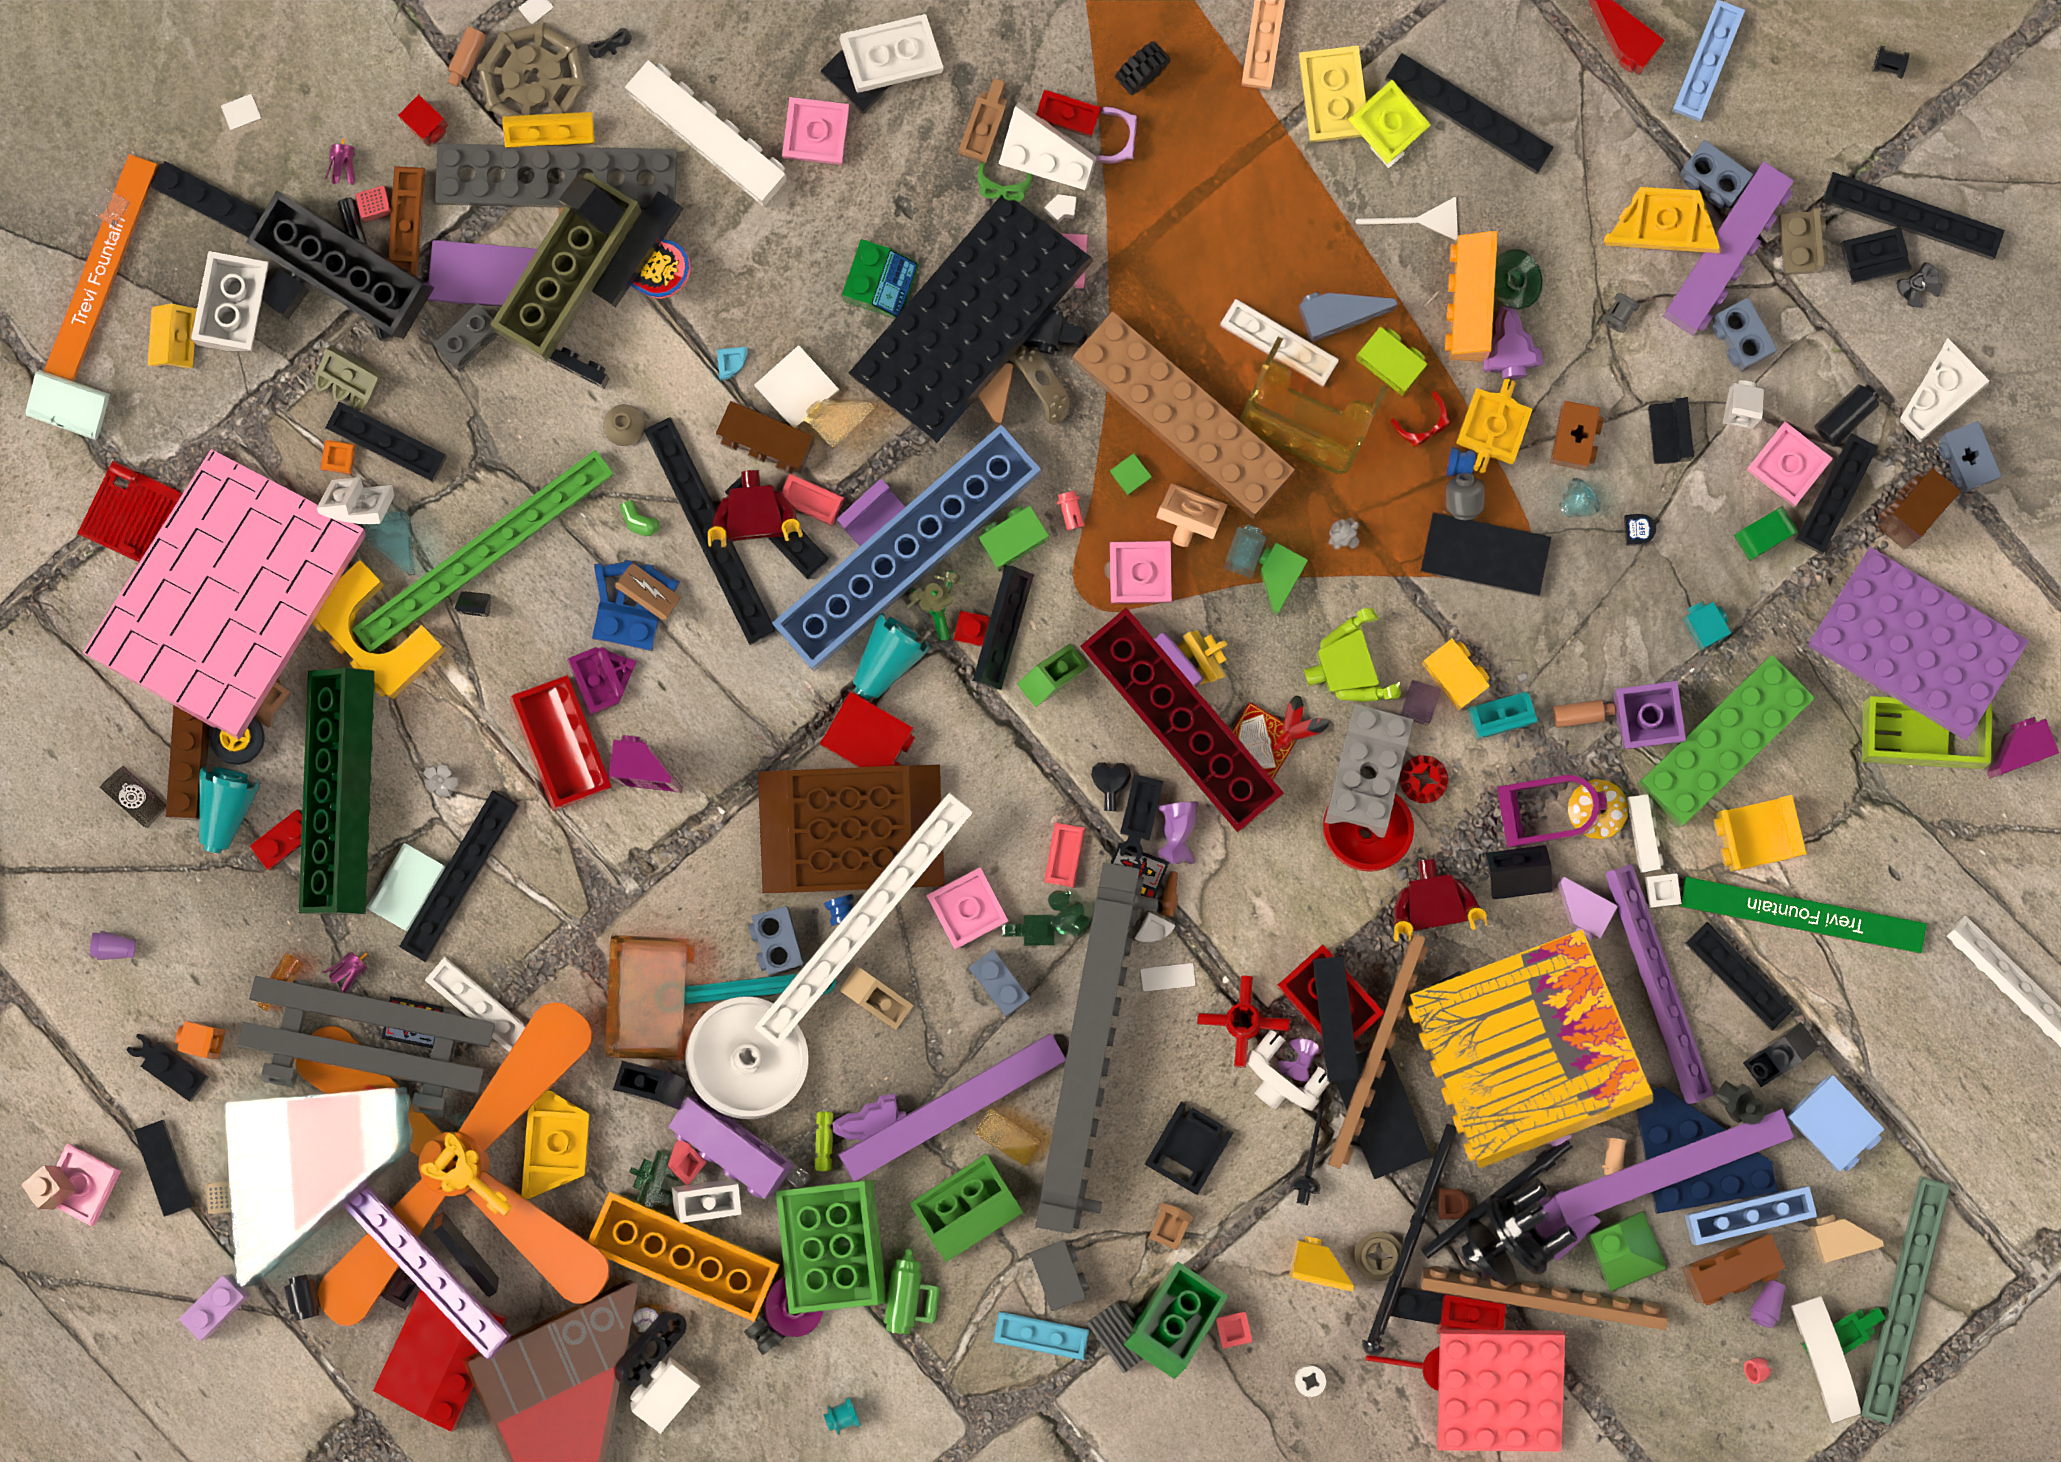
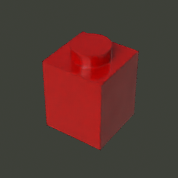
(423, 121)

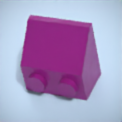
(2023, 746)

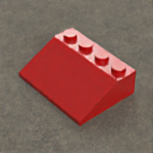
(427, 1366)

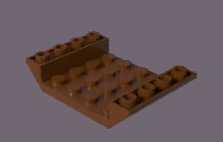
(842, 825)

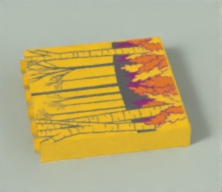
(1529, 1049)

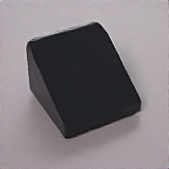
(473, 604)

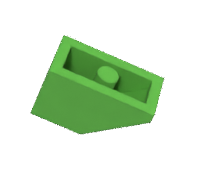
(1279, 574)
(1052, 675)

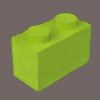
(1392, 360)

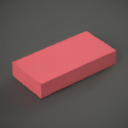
(812, 499)
(1064, 855)

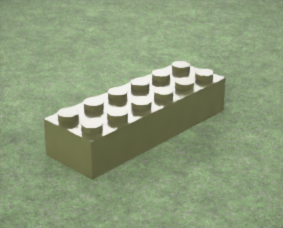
(561, 277)

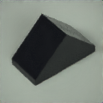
(592, 205)

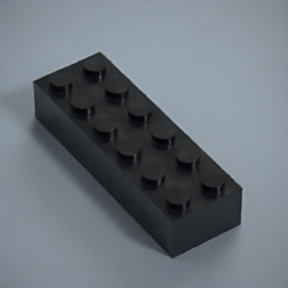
(340, 265)

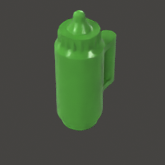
(904, 1294)

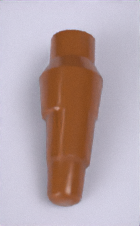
(1170, 898)

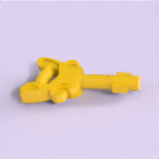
(464, 1174)

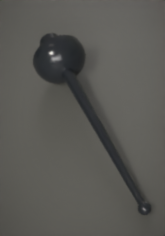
(1305, 1183)

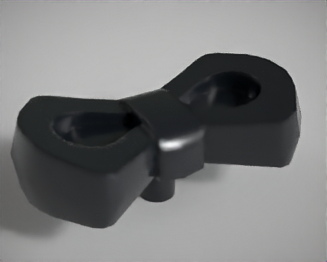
(599, 48)

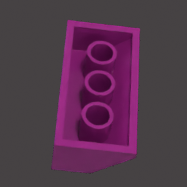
(640, 767)

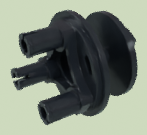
(1515, 1223)

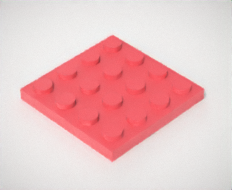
(1500, 1390)

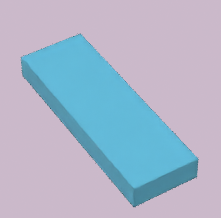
(1041, 1335)

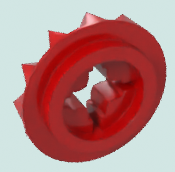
(1429, 792)

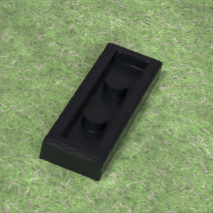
(164, 1168)
(465, 1254)

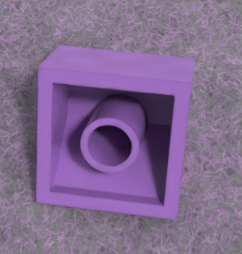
(1649, 715)

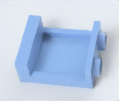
(1835, 1123)

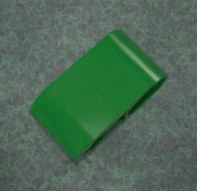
(1766, 533)

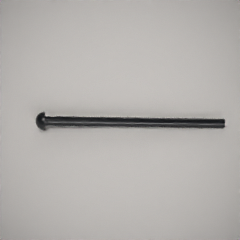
(1372, 1344)

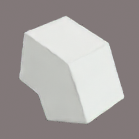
(1061, 207)

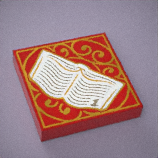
(1258, 734)

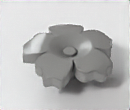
(440, 779)

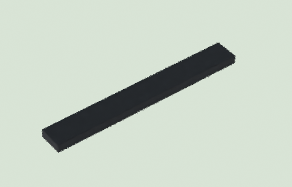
(699, 513)

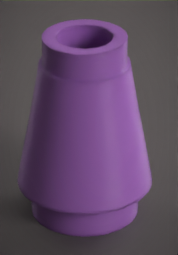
(111, 946)
(1768, 1305)

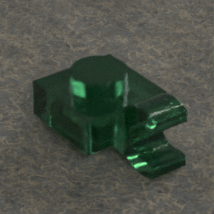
(1035, 930)

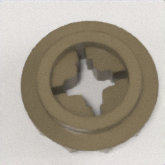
(1368, 1245)

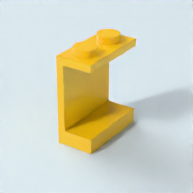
(1760, 833)

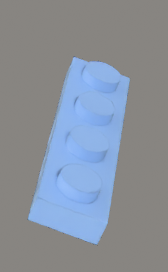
(1708, 60)

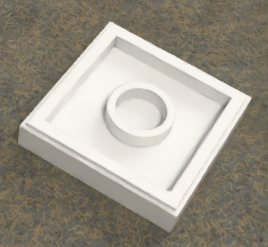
(795, 386)

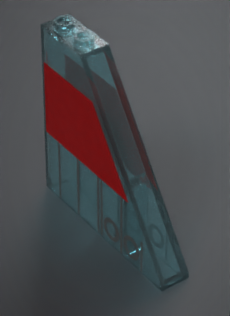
(302, 1164)

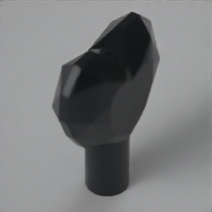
(1110, 781)

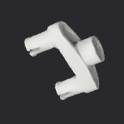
(1275, 1086)

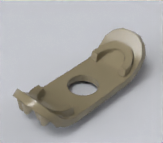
(1054, 395)

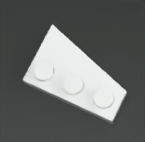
(1943, 391)

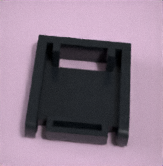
(1192, 1143)

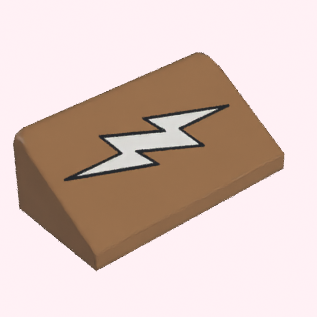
(648, 591)

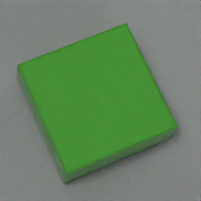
(1130, 474)

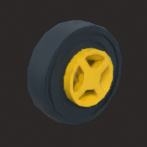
(244, 751)

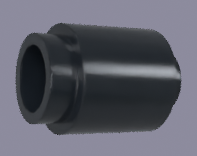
(302, 1297)

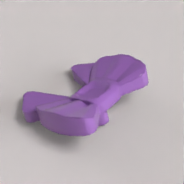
(1299, 1070)

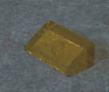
(1007, 1137)

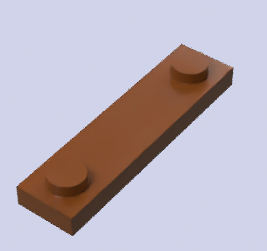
(406, 217)

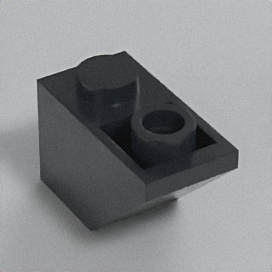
(1781, 1054)

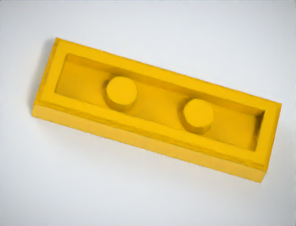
(548, 129)

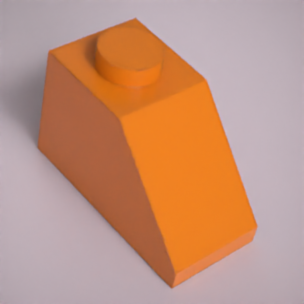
(200, 1040)

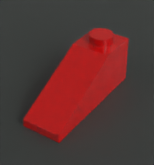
(1627, 36)

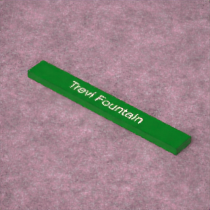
(1803, 915)

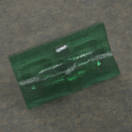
(651, 1192)

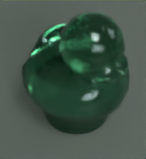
(1071, 916)

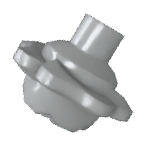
(1344, 534)

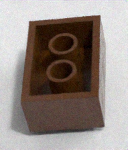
(1916, 507)

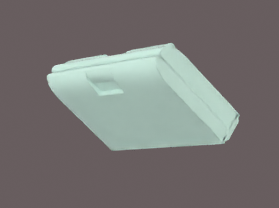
(67, 404)
(406, 887)

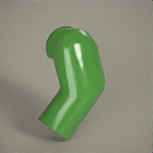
(637, 523)

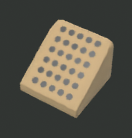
(218, 1197)

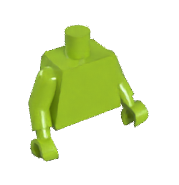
(1348, 665)

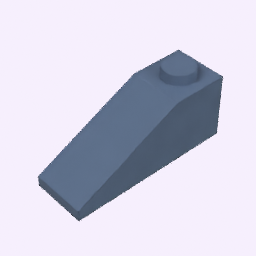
(1337, 312)

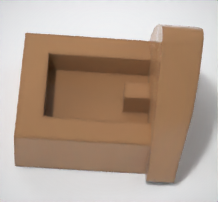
(1170, 1225)

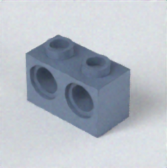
(1720, 168)
(1751, 332)
(784, 938)

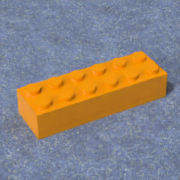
(683, 1256)

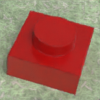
(971, 628)

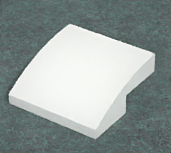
(352, 503)

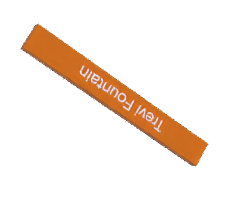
(100, 272)

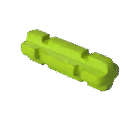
(824, 1141)

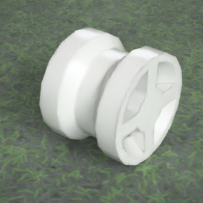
(1305, 1378)

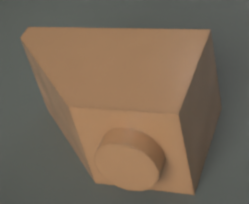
(996, 393)

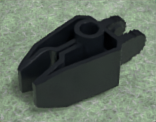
(1054, 333)

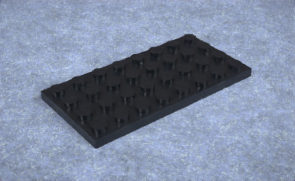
(970, 317)

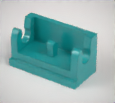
(1502, 715)

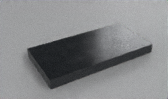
(1485, 554)
(1390, 1130)

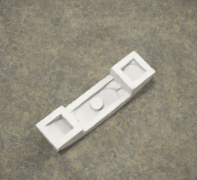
(1827, 1359)

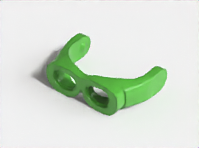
(1020, 189)

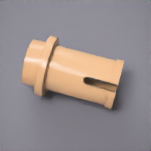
(1614, 1155)

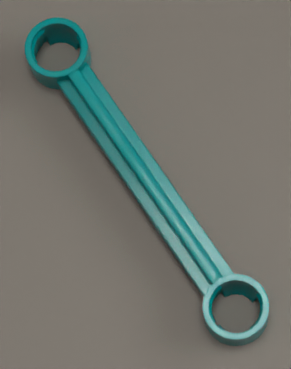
(742, 988)

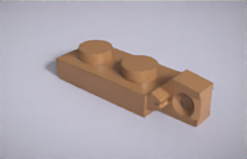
(984, 123)

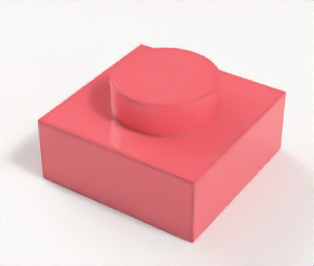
(1233, 1329)

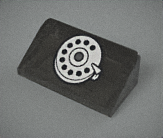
(133, 796)

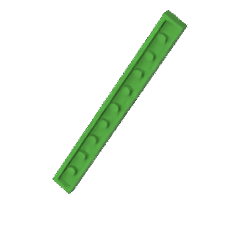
(483, 551)

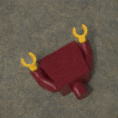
(753, 513)
(1434, 902)

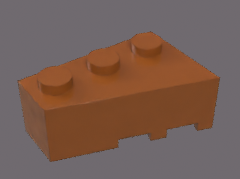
(1733, 1269)

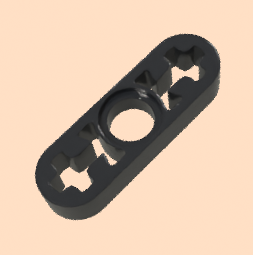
(641, 1371)

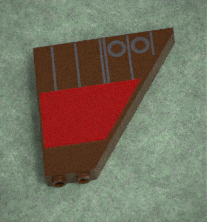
(556, 1381)

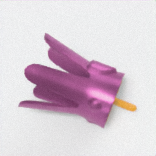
(338, 155)
(348, 964)

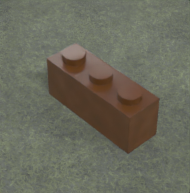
(764, 438)

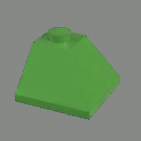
(1626, 1251)

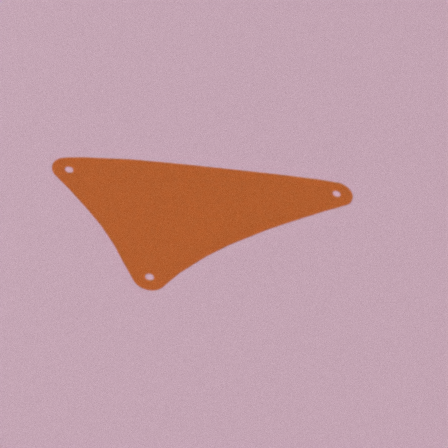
(1228, 213)

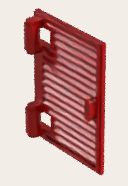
(129, 517)

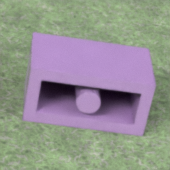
(214, 1307)

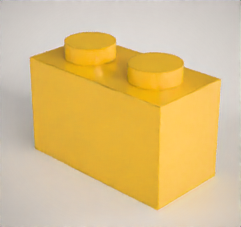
(1456, 673)

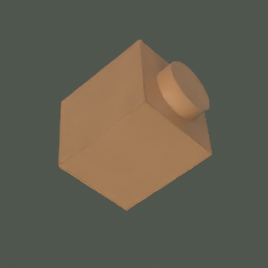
(48, 1187)

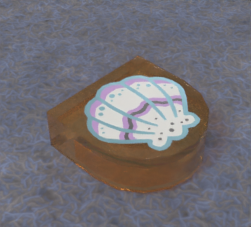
(644, 1316)

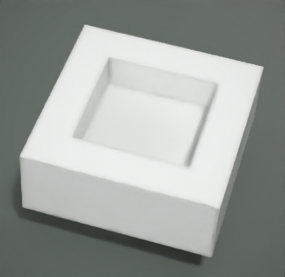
(1663, 890)

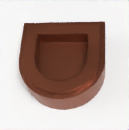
(1452, 1204)

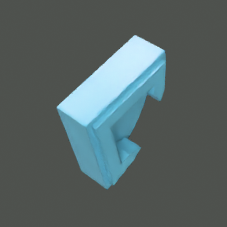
(731, 361)

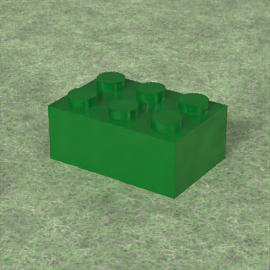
(1176, 1320)

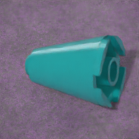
(887, 656)
(223, 804)

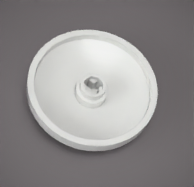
(738, 1066)

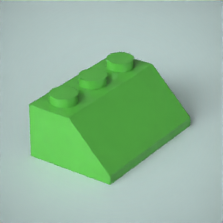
(966, 1208)

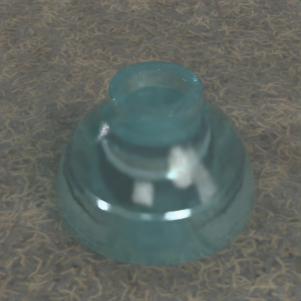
(1579, 499)

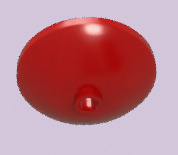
(1373, 852)

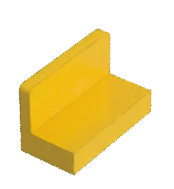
(171, 336)

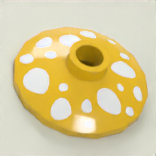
(1613, 818)

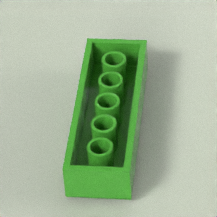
(1725, 740)

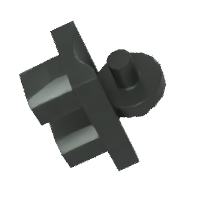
(1741, 1103)

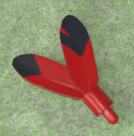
(1294, 729)

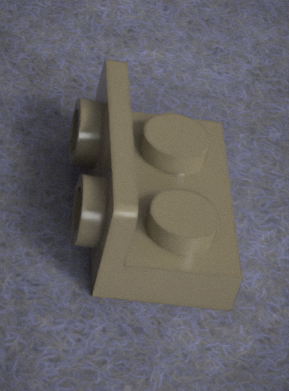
(1802, 242)

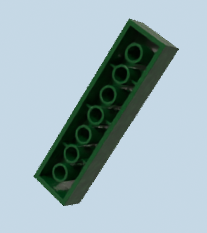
(336, 791)

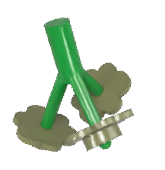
(936, 599)

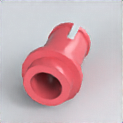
(1071, 510)

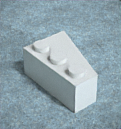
(1044, 151)

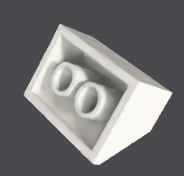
(229, 302)

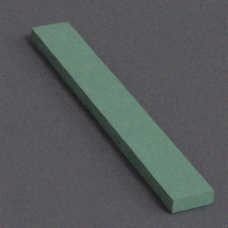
(1904, 1300)

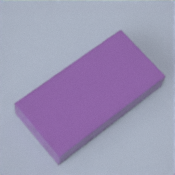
(1179, 659)

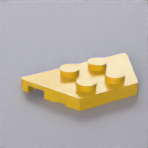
(1666, 222)
(554, 1144)

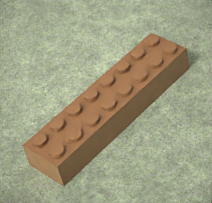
(1183, 415)

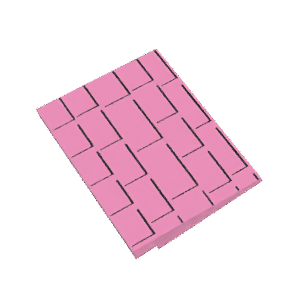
(224, 594)

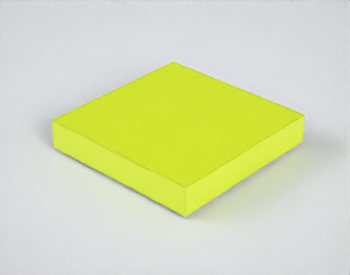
(1389, 122)

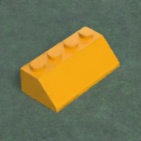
(1472, 296)

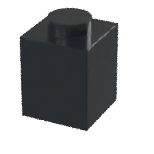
(285, 293)

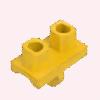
(1196, 646)

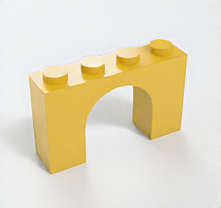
(392, 670)

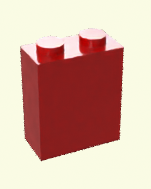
(867, 734)

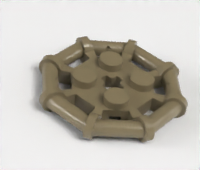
(527, 60)

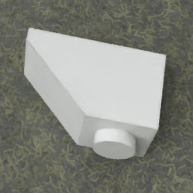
(1744, 405)

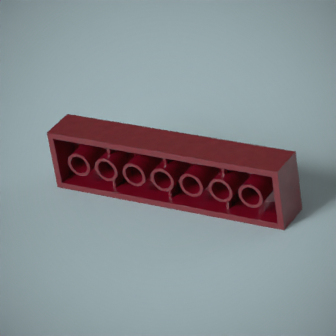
(1182, 720)

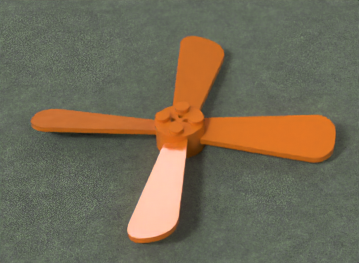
(539, 1058)

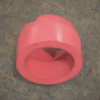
(1757, 1370)

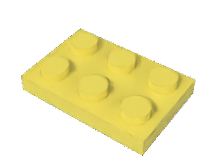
(1332, 92)

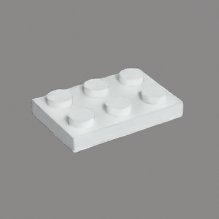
(891, 53)

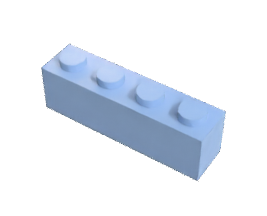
(1750, 1215)

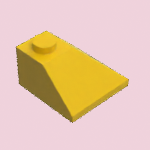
(1318, 1265)

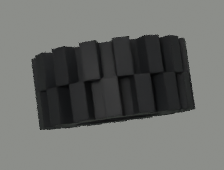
(1142, 68)

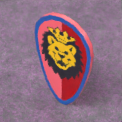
(664, 272)

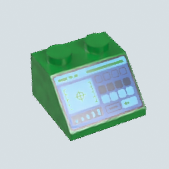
(879, 279)

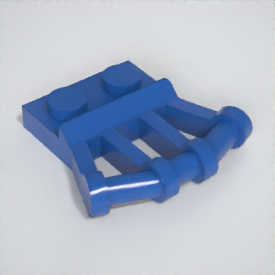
(624, 623)

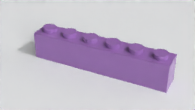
(1736, 239)

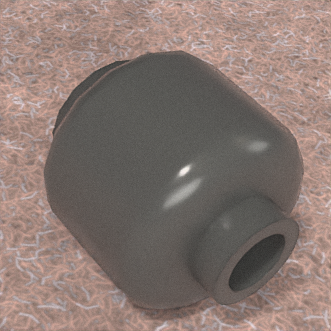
(1465, 496)

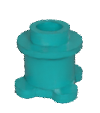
(841, 1416)

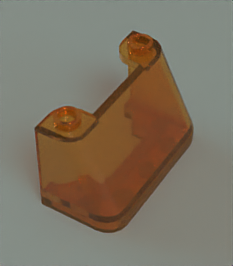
(647, 997)

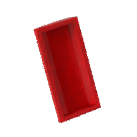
(560, 742)

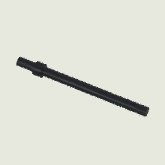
(1544, 1161)

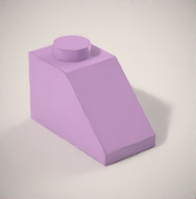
(1585, 909)

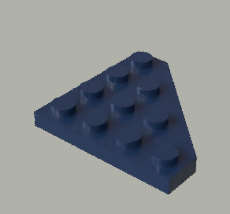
(1674, 1124)

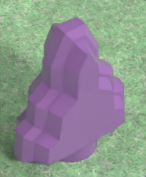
(1511, 347)
(870, 1119)

